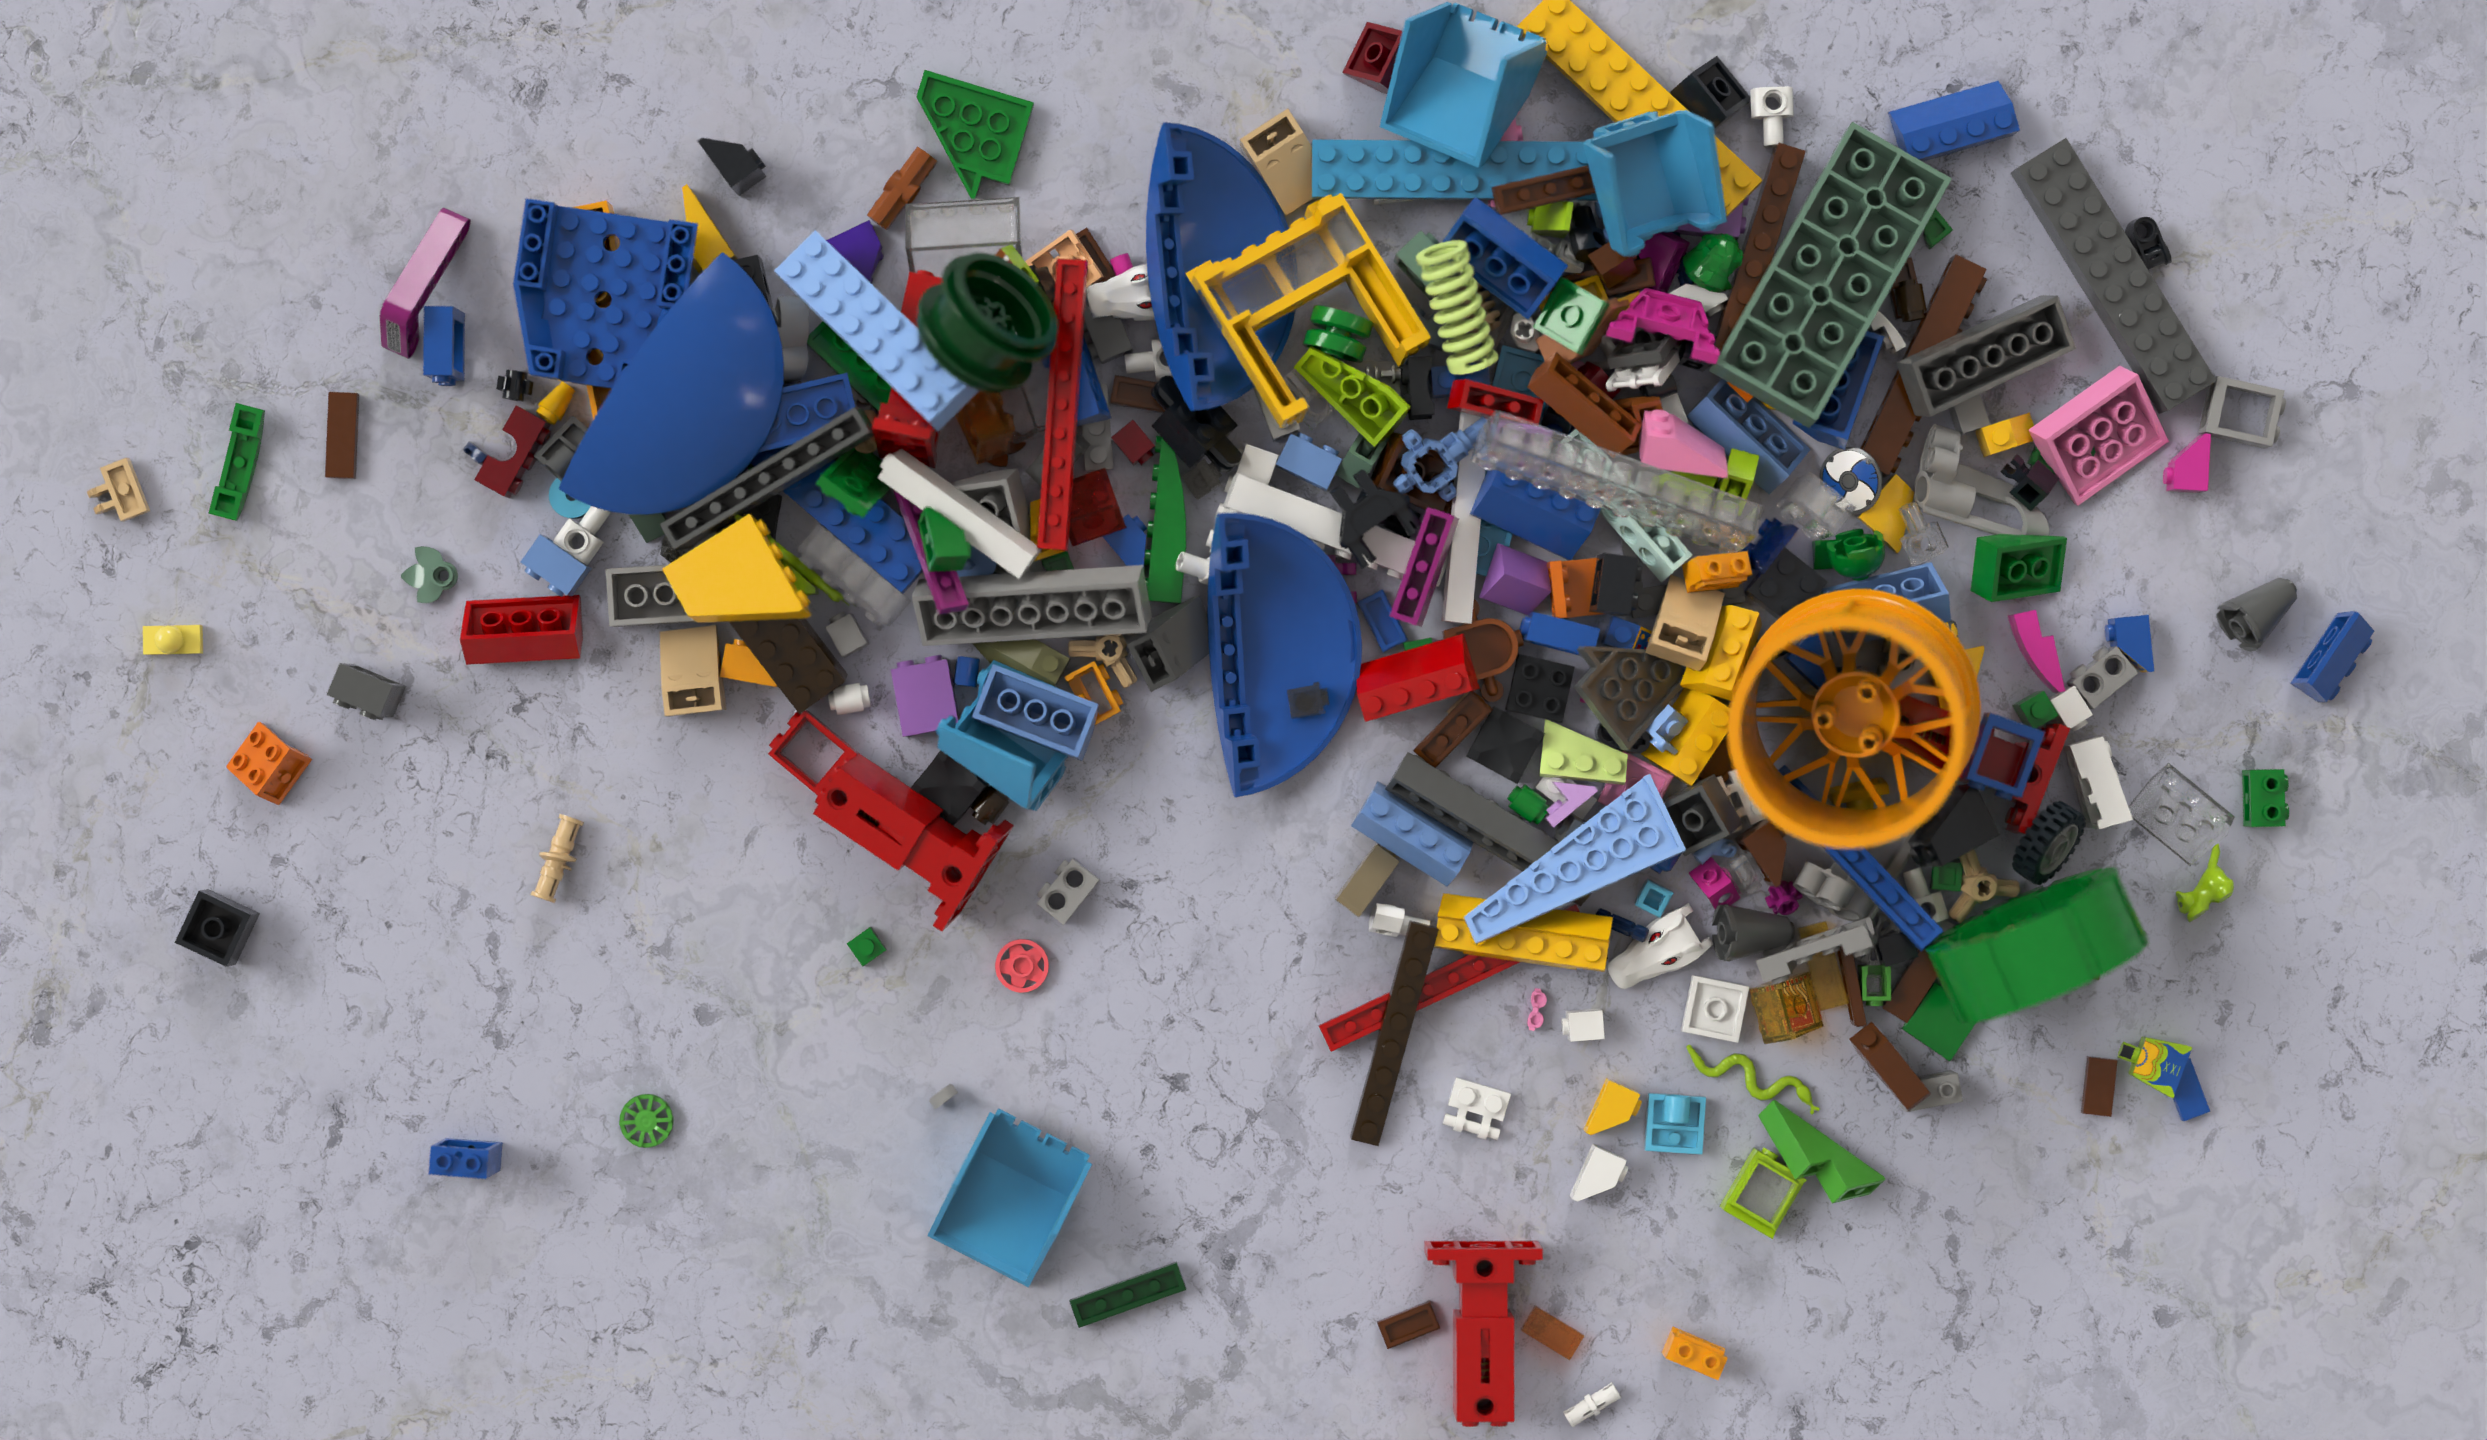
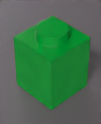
(2035, 709)

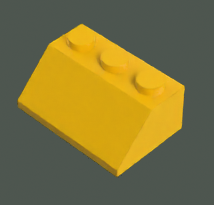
(1728, 654)
(1697, 739)

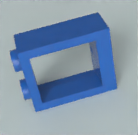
(444, 345)
(1557, 633)
(2009, 726)
(456, 1159)

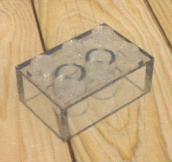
(1815, 507)

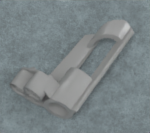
(793, 326)
(1950, 488)
(1839, 892)

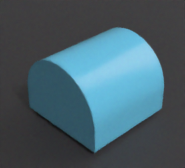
(1653, 898)

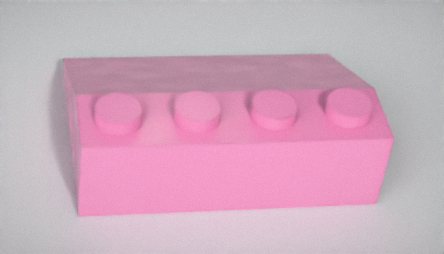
(2110, 417)

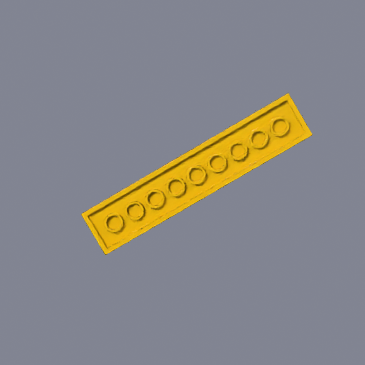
(1619, 82)

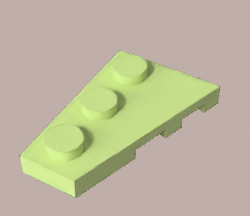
(1579, 757)

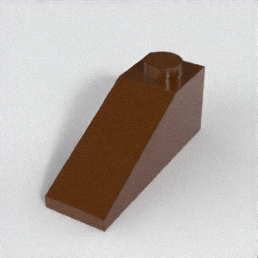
(1889, 1066)

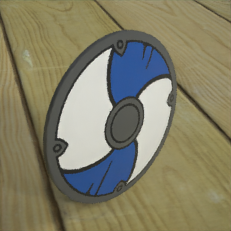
(1853, 476)

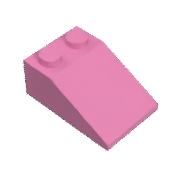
(1677, 446)

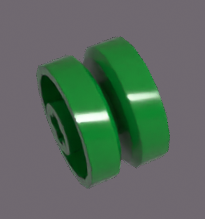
(1338, 333)

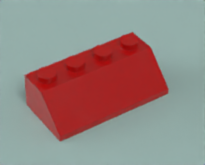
(522, 629)
(1415, 677)

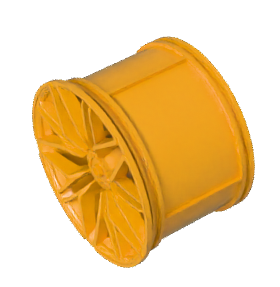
(1854, 716)

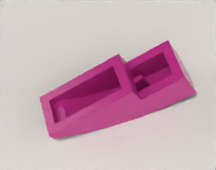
(2037, 650)

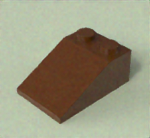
(1427, 467)

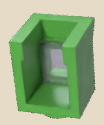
(1874, 984)

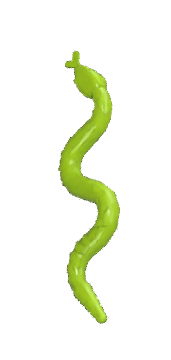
(809, 574)
(1802, 1091)

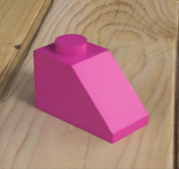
(2190, 467)

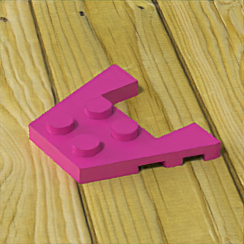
(1668, 315)

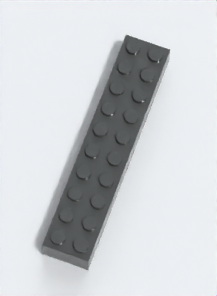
(2113, 276)

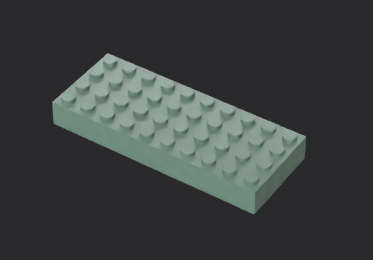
(1830, 275)

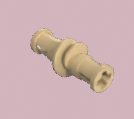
(557, 858)

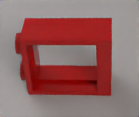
(781, 741)

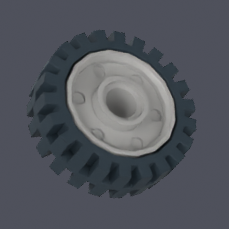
(2048, 842)

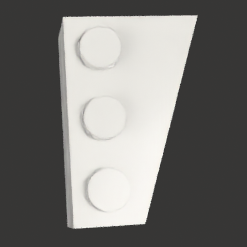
(2097, 783)

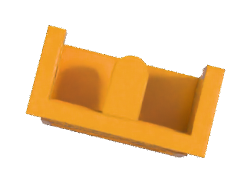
(1716, 571)
(1102, 676)
(1695, 1353)

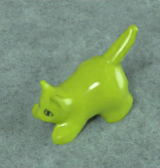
(2212, 887)

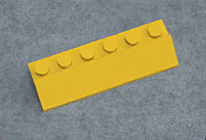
(1551, 939)

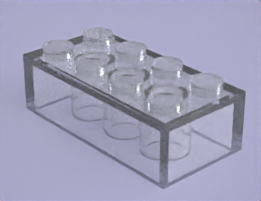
(853, 575)

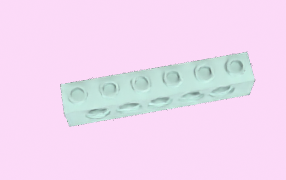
(1655, 547)

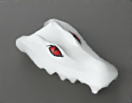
(1122, 296)
(1667, 948)

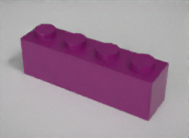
(1424, 567)

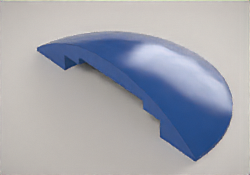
(1200, 209)
(687, 403)
(1276, 626)

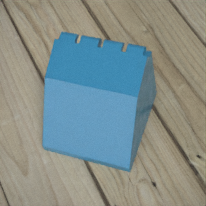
(1460, 81)
(1010, 1197)

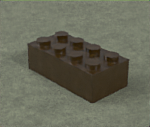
(793, 658)

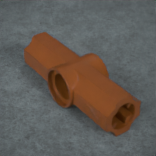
(902, 188)

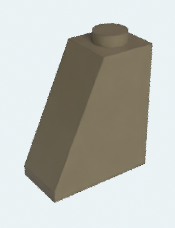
(1367, 879)

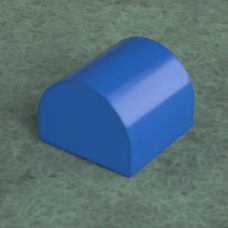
(966, 671)

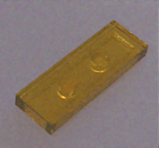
(1824, 972)

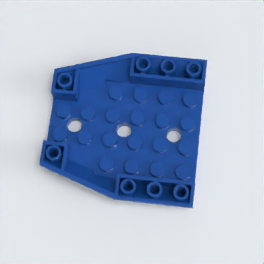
(565, 269)

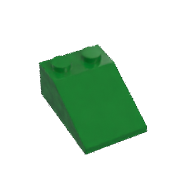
(2017, 566)

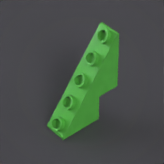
(1813, 1153)

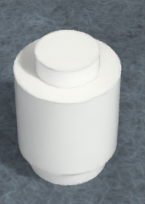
(849, 698)

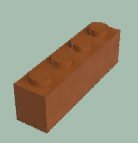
(1584, 405)

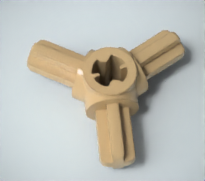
(1095, 648)
(1988, 889)

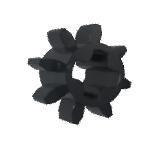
(514, 385)

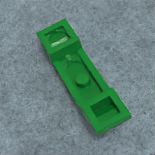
(239, 463)

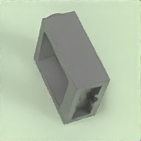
(2214, 405)

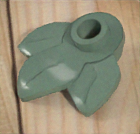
(426, 574)

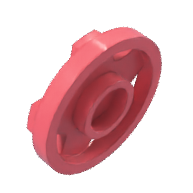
(1022, 965)

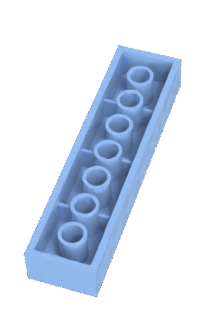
(873, 329)

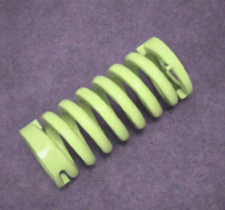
(1451, 314)

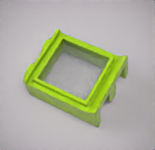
(1762, 1192)

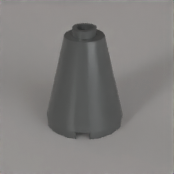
(2256, 612)
(1748, 932)

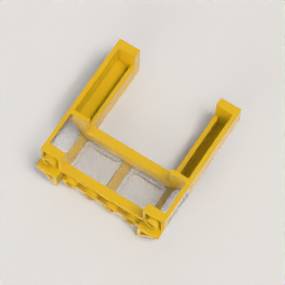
(1293, 271)

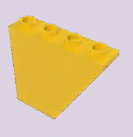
(737, 578)

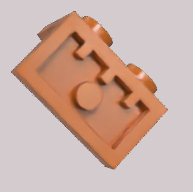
(1571, 587)
(267, 764)

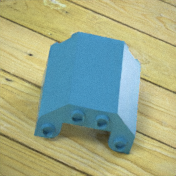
(1655, 177)
(1001, 759)

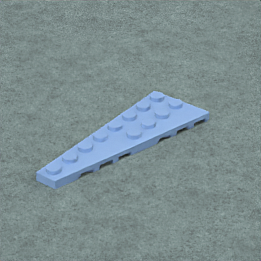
(1609, 847)

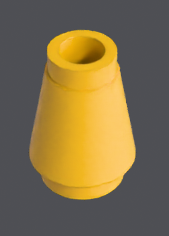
(555, 403)

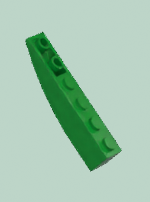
(1166, 530)

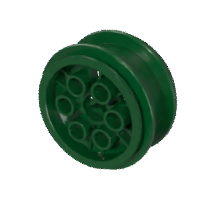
(987, 322)

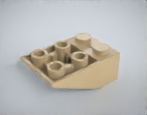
(1282, 159)
(1685, 624)
(691, 671)

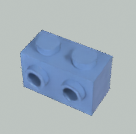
(1309, 461)
(555, 566)

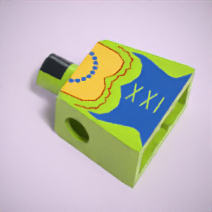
(2156, 1063)

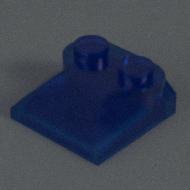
(1767, 546)

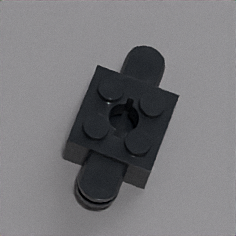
(1194, 432)

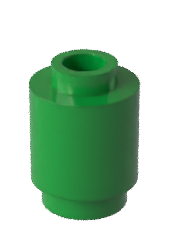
(1528, 804)

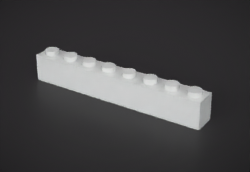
(1318, 524)

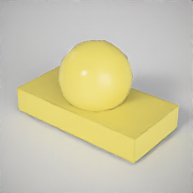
(173, 639)

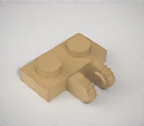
(123, 489)

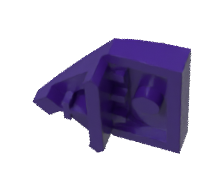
(860, 248)

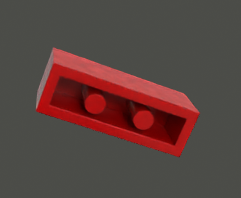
(1484, 400)

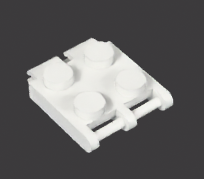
(1643, 374)

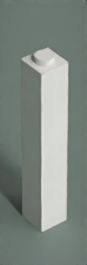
(980, 526)

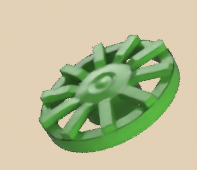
(646, 1120)

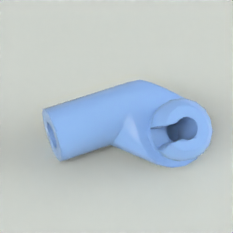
(1722, 847)

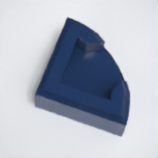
(475, 452)

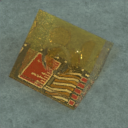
(1786, 1008)

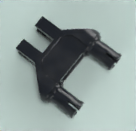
(1367, 513)

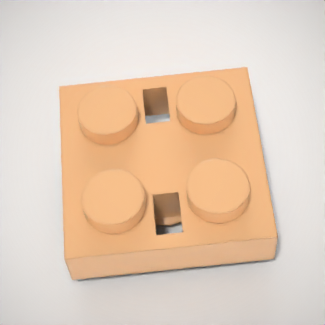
(1068, 247)

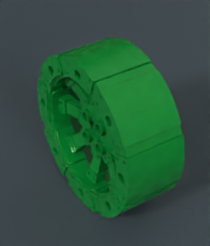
(2037, 945)

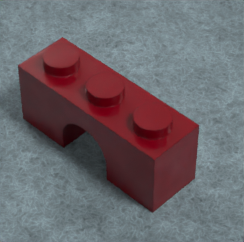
(529, 434)

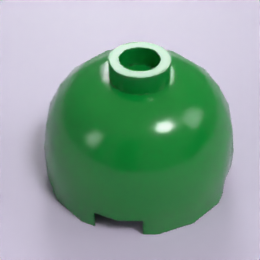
(1856, 553)

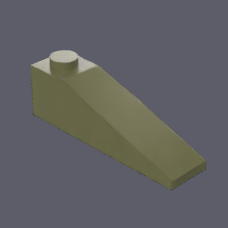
(1027, 657)

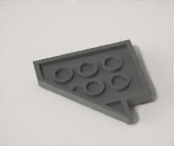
(1627, 689)

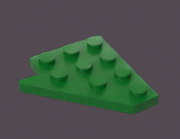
(976, 127)

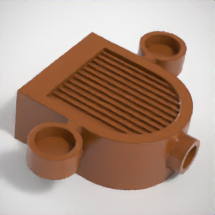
(1491, 648)

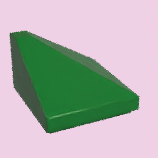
(1820, 554)

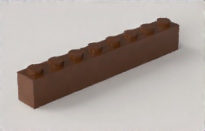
(1761, 234)
(1942, 320)

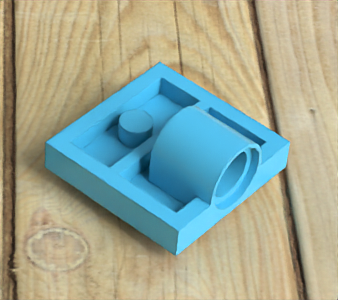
(1675, 1123)

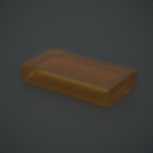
(1552, 1332)

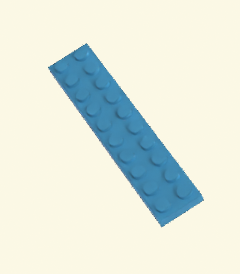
(1418, 172)

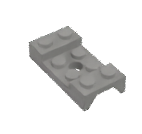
(1854, 937)

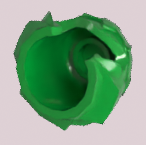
(1713, 262)

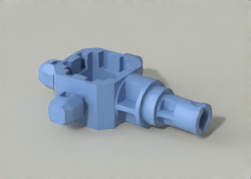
(1450, 449)

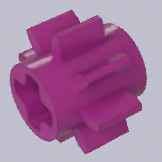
(1783, 898)

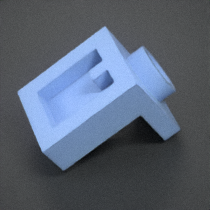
(1665, 728)

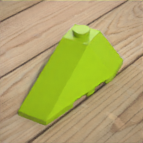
(1361, 399)

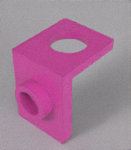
(1714, 883)

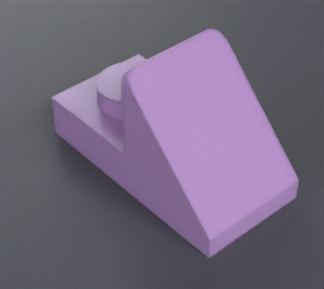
(1575, 796)

